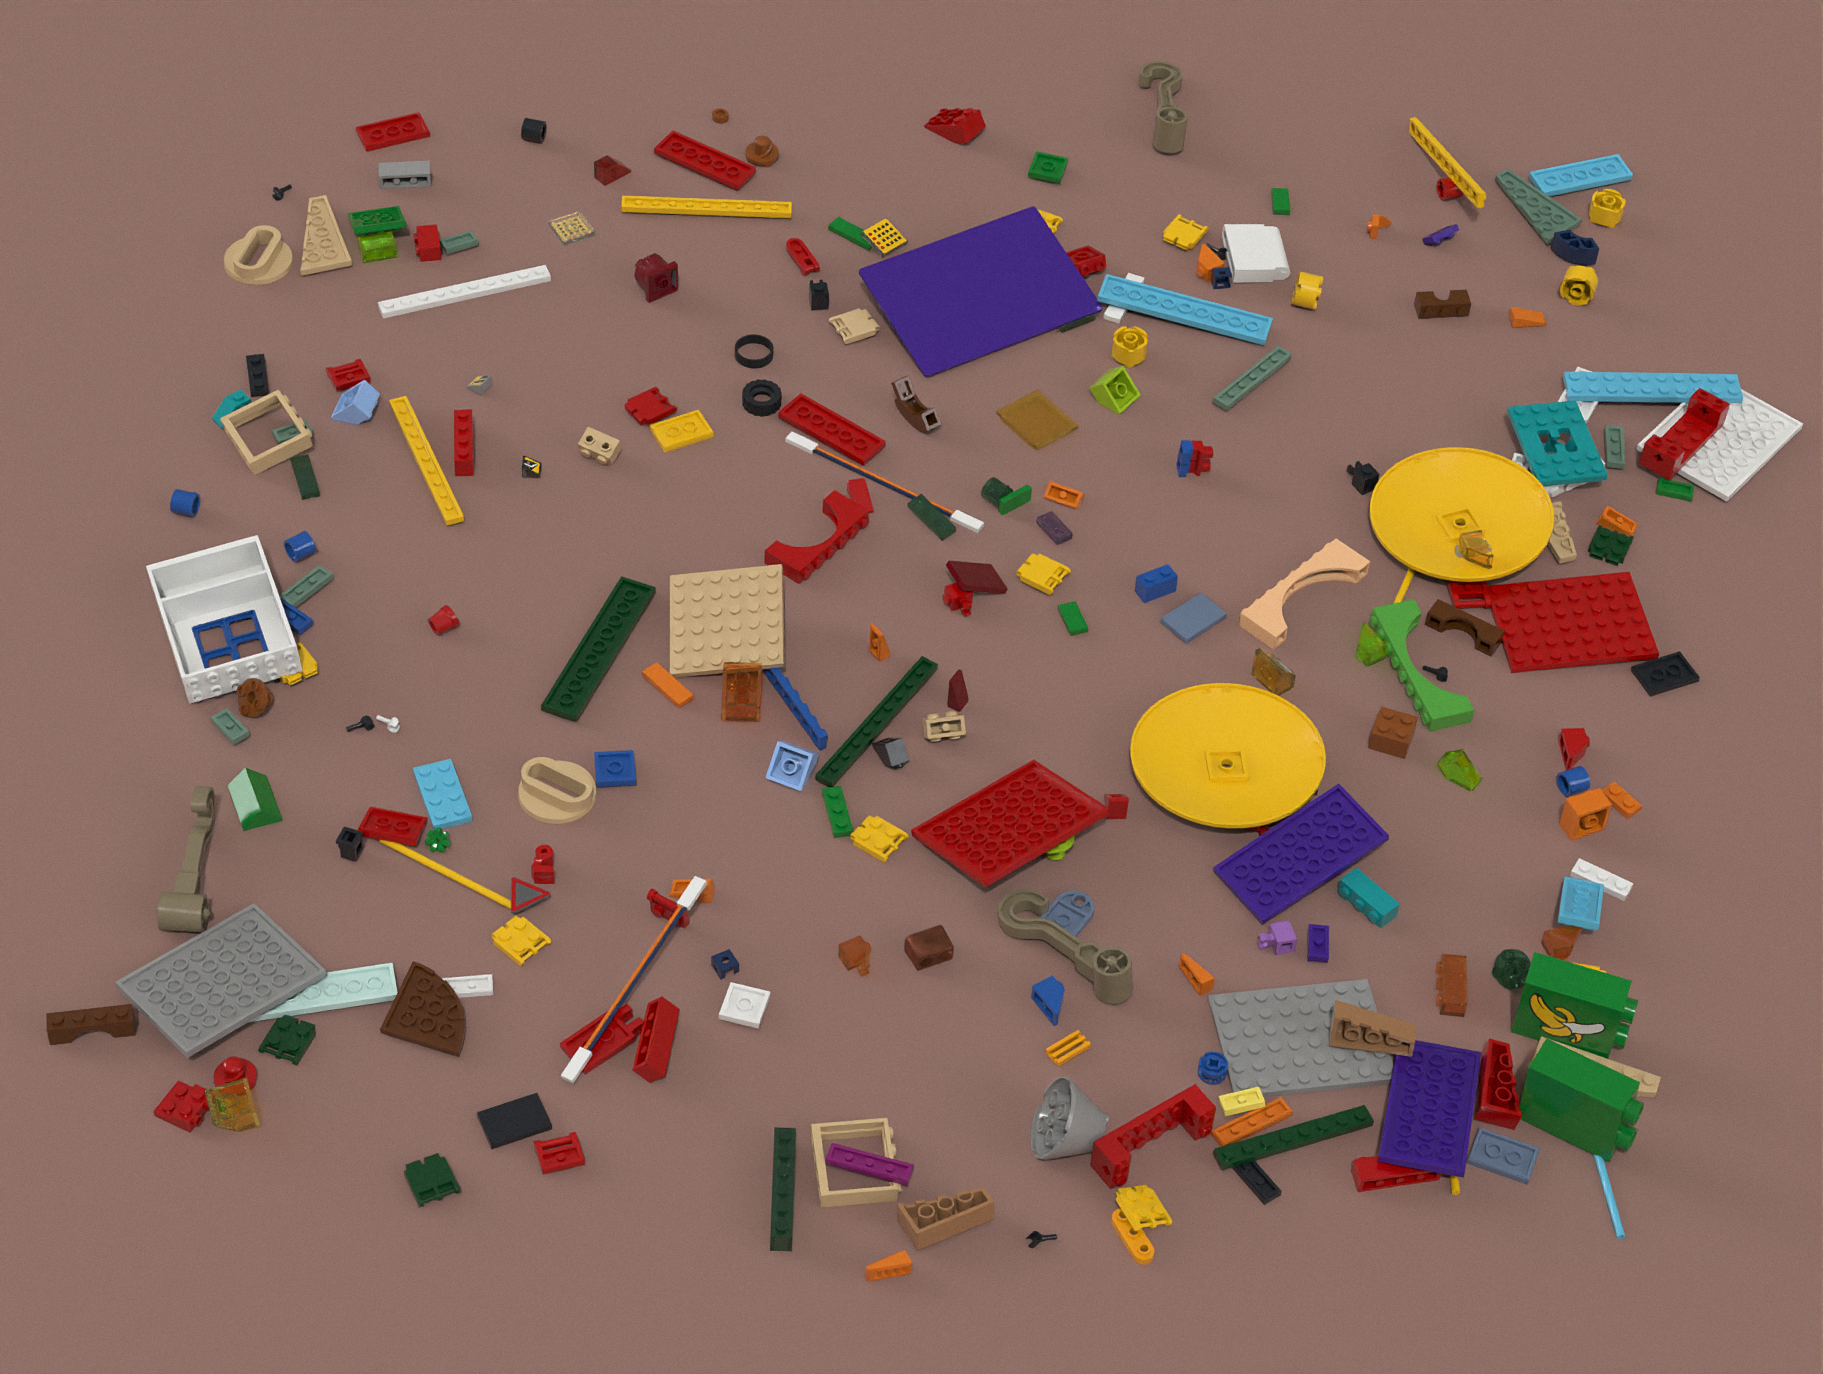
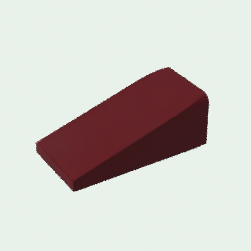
(957, 692)

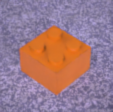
(1585, 814)

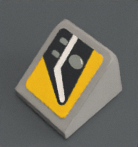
(480, 384)

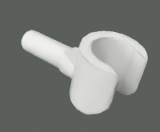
(392, 725)

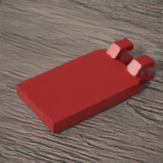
(612, 1041)

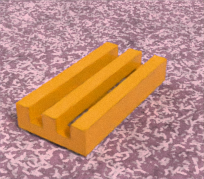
(1065, 1045)

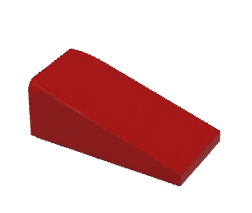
(859, 493)

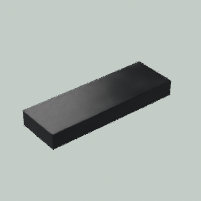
(1258, 1181)

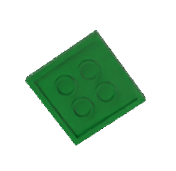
(376, 220)

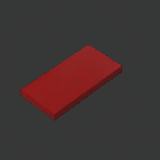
(392, 131)

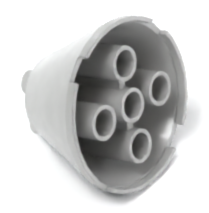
(1066, 1122)

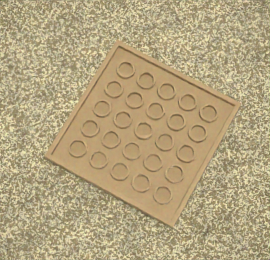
(726, 619)

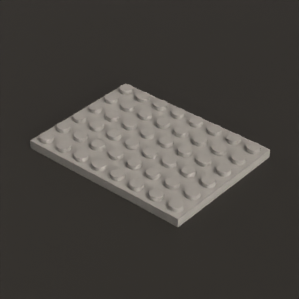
(220, 980)
(1282, 1039)

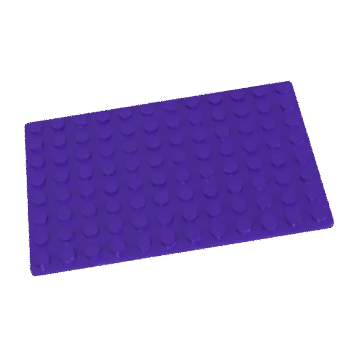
(979, 291)

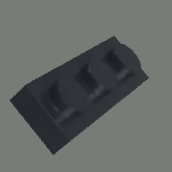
(257, 375)

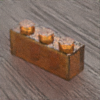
(1452, 985)

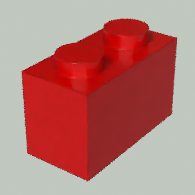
(428, 243)

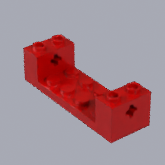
(1687, 436)
(1111, 1152)

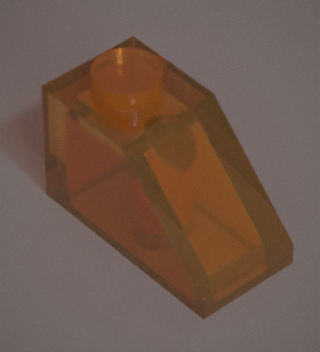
(1561, 941)

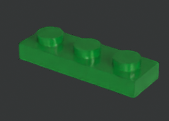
(837, 811)

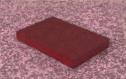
(976, 577)

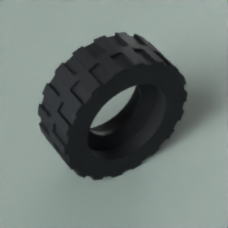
(761, 408)

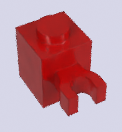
(958, 599)

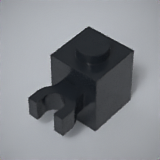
(818, 295)
(1364, 477)

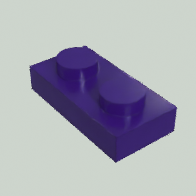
(1446, 232)
(1318, 943)

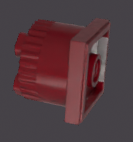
(656, 276)

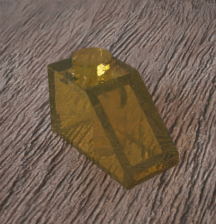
(1475, 548)

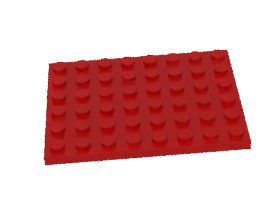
(1571, 622)
(1009, 822)

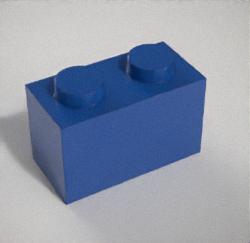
(1156, 583)

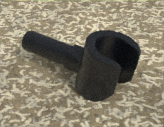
(279, 192)
(1221, 252)
(1441, 672)
(365, 721)
(1036, 1238)

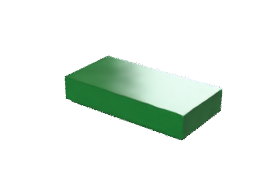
(1280, 201)
(1675, 489)
(1015, 499)
(1072, 618)

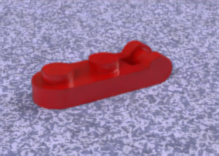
(802, 256)

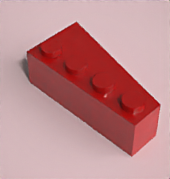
(1496, 1087)

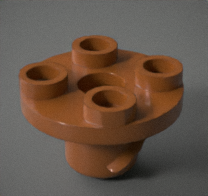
(762, 152)
(253, 697)

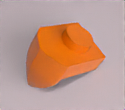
(1376, 222)

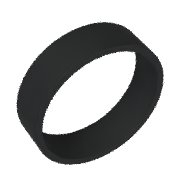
(754, 363)

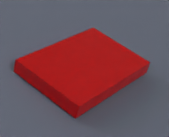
(393, 826)

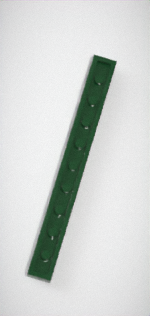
(876, 722)

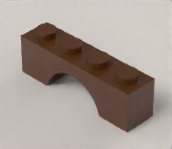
(1447, 617)
(66, 1025)

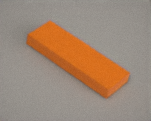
(667, 685)

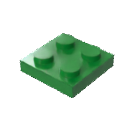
(1048, 167)

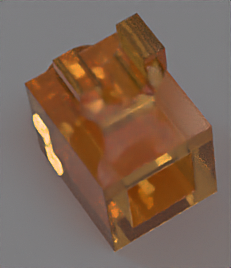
(855, 954)

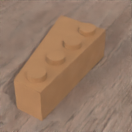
(1370, 1031)
(944, 1217)

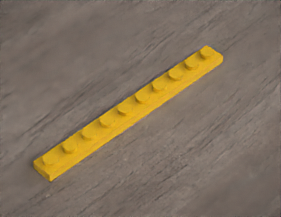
(1447, 163)
(713, 207)
(426, 461)

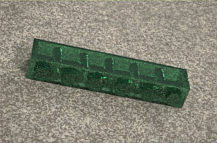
(782, 1189)

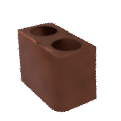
(929, 947)

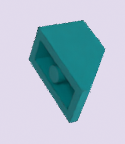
(230, 404)

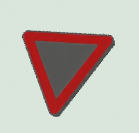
(525, 895)

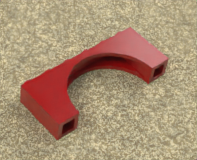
(802, 561)

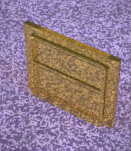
(1036, 420)

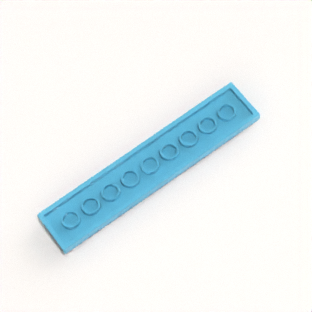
(1185, 309)
(1649, 386)

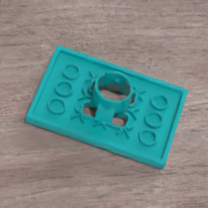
(1565, 464)

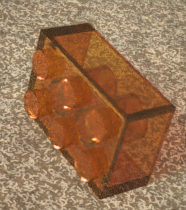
(741, 691)

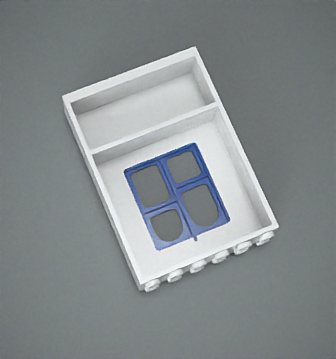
(213, 591)

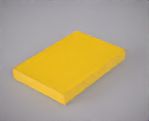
(681, 430)

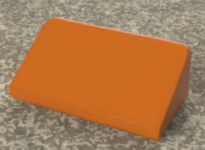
(1063, 495)

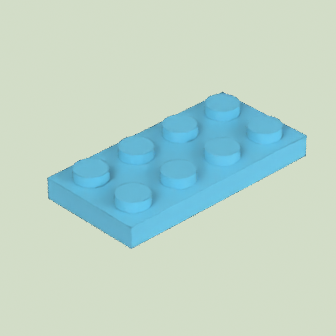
(442, 794)
(1581, 903)

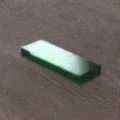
(305, 477)
(931, 517)

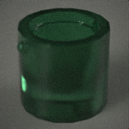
(994, 490)

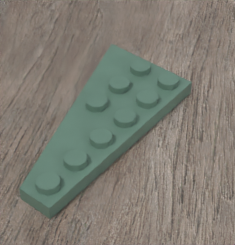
(1538, 208)

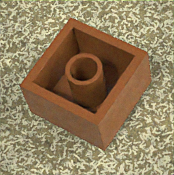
(1393, 732)

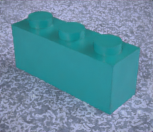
(1368, 897)

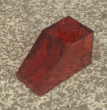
(609, 170)

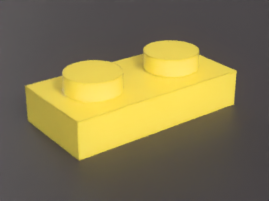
(1241, 1101)

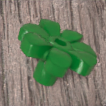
(437, 840)

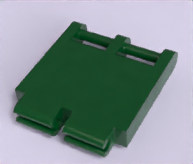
(1610, 545)
(288, 1038)
(430, 1179)

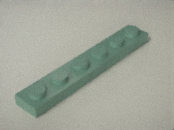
(1252, 378)

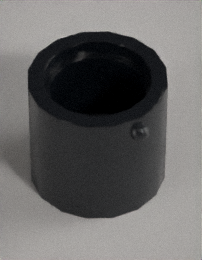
(533, 130)

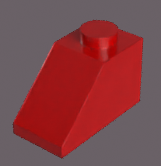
(1573, 745)

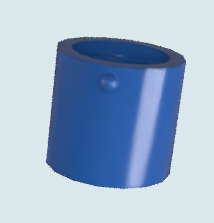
(185, 503)
(299, 546)
(1573, 781)

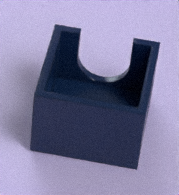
(1218, 278)
(722, 968)

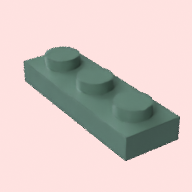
(1614, 446)
(307, 586)

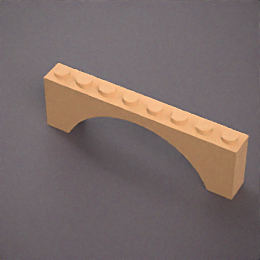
(1333, 562)

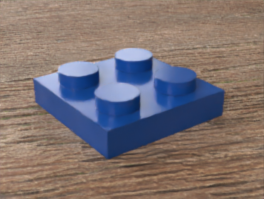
(614, 768)

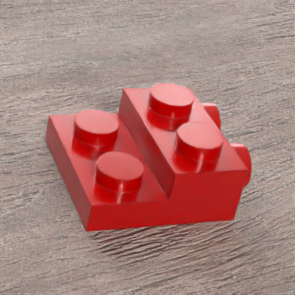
(1087, 260)
(183, 1106)

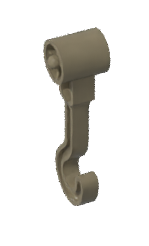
(1170, 119)
(186, 907)
(1106, 967)

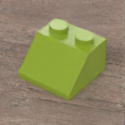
(1115, 390)

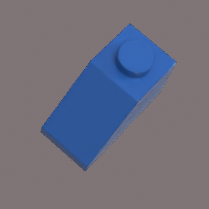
(1049, 998)

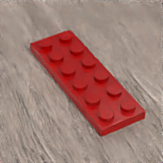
(705, 160)
(832, 429)

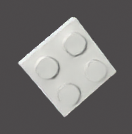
(744, 1005)

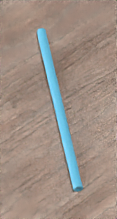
(1609, 1197)

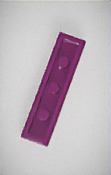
(869, 1164)

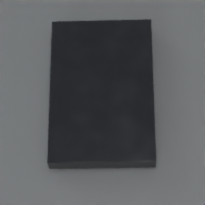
(1665, 673)
(514, 1120)

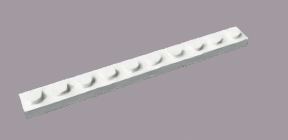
(464, 291)

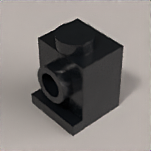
(350, 843)

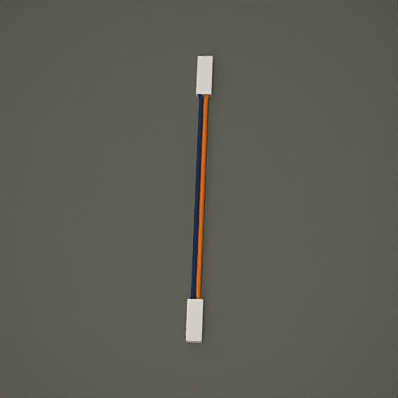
(812, 447)
(583, 1055)

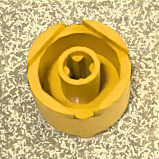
(1606, 208)
(1579, 285)
(1307, 290)
(1129, 346)

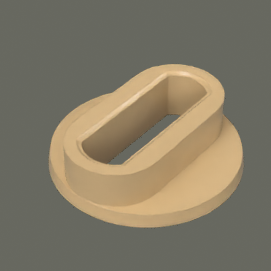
(271, 266)
(550, 804)

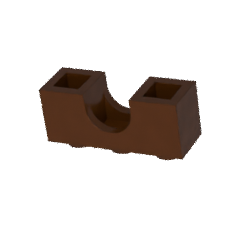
(1429, 306)

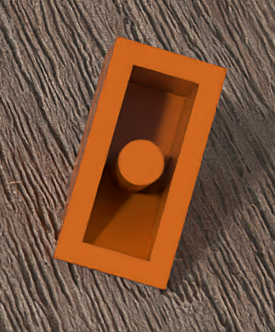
(1207, 261)

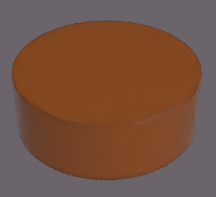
(720, 115)

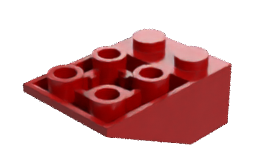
(957, 124)

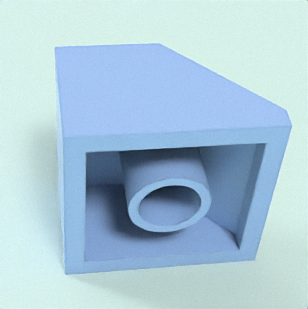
(356, 404)
(791, 765)

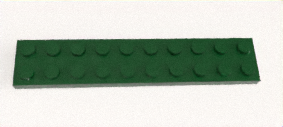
(598, 649)

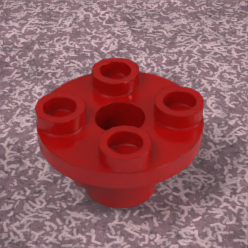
(233, 1070)

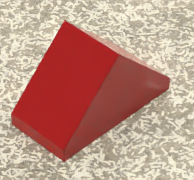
(1117, 805)

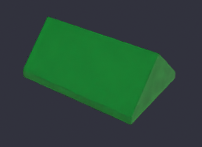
(253, 800)

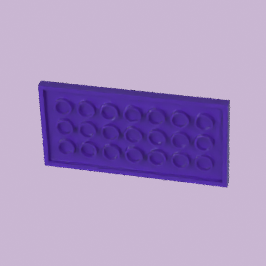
(1300, 853)
(1431, 1109)

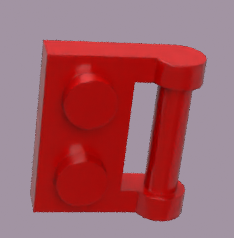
(348, 375)
(1467, 590)
(665, 908)
(559, 1158)

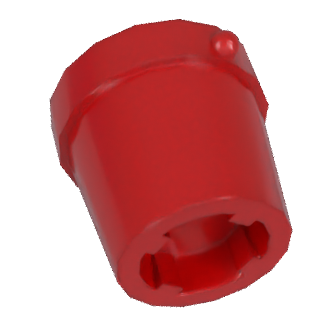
(443, 620)

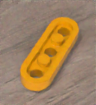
(1133, 1243)

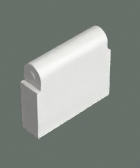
(1255, 253)

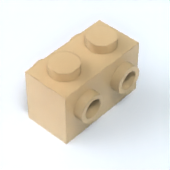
(599, 446)
(943, 726)

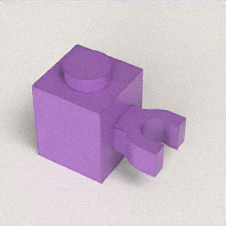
(1280, 937)

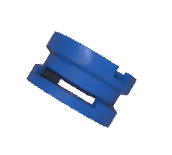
(1213, 1066)

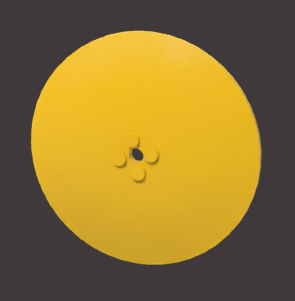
(1432, 491)
(1262, 737)

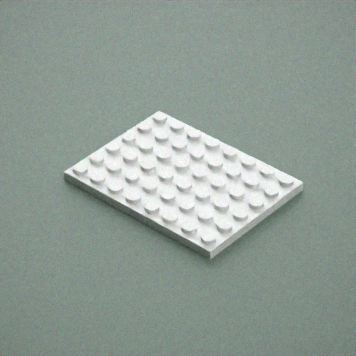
(1738, 449)

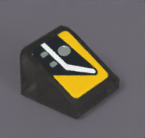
(531, 468)

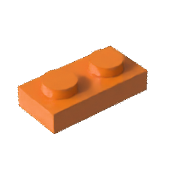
(1621, 800)

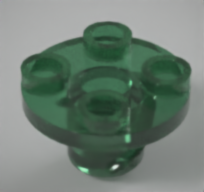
(1511, 968)

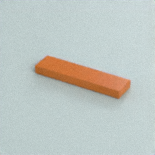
(1252, 1122)

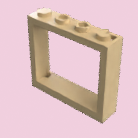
(278, 453)
(846, 1130)

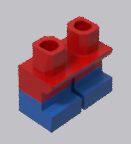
(1192, 456)

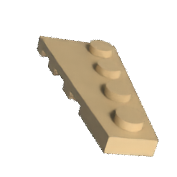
(1560, 541)

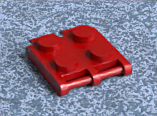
(648, 407)

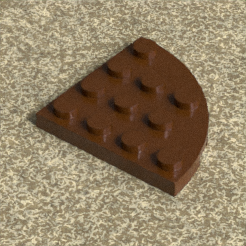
(426, 1012)

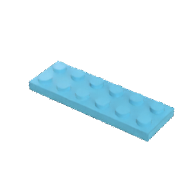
(1581, 175)

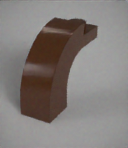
(911, 408)

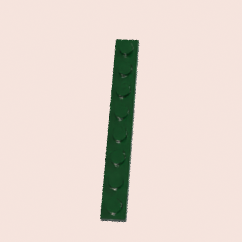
(1293, 1137)

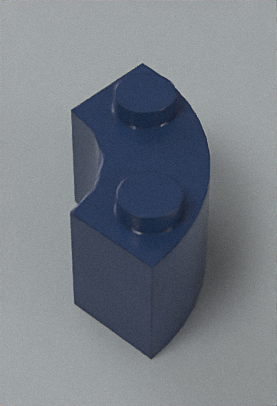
(1575, 248)

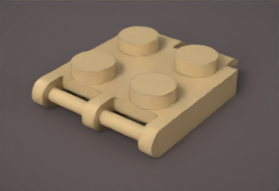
(854, 325)

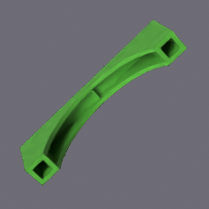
(1436, 706)

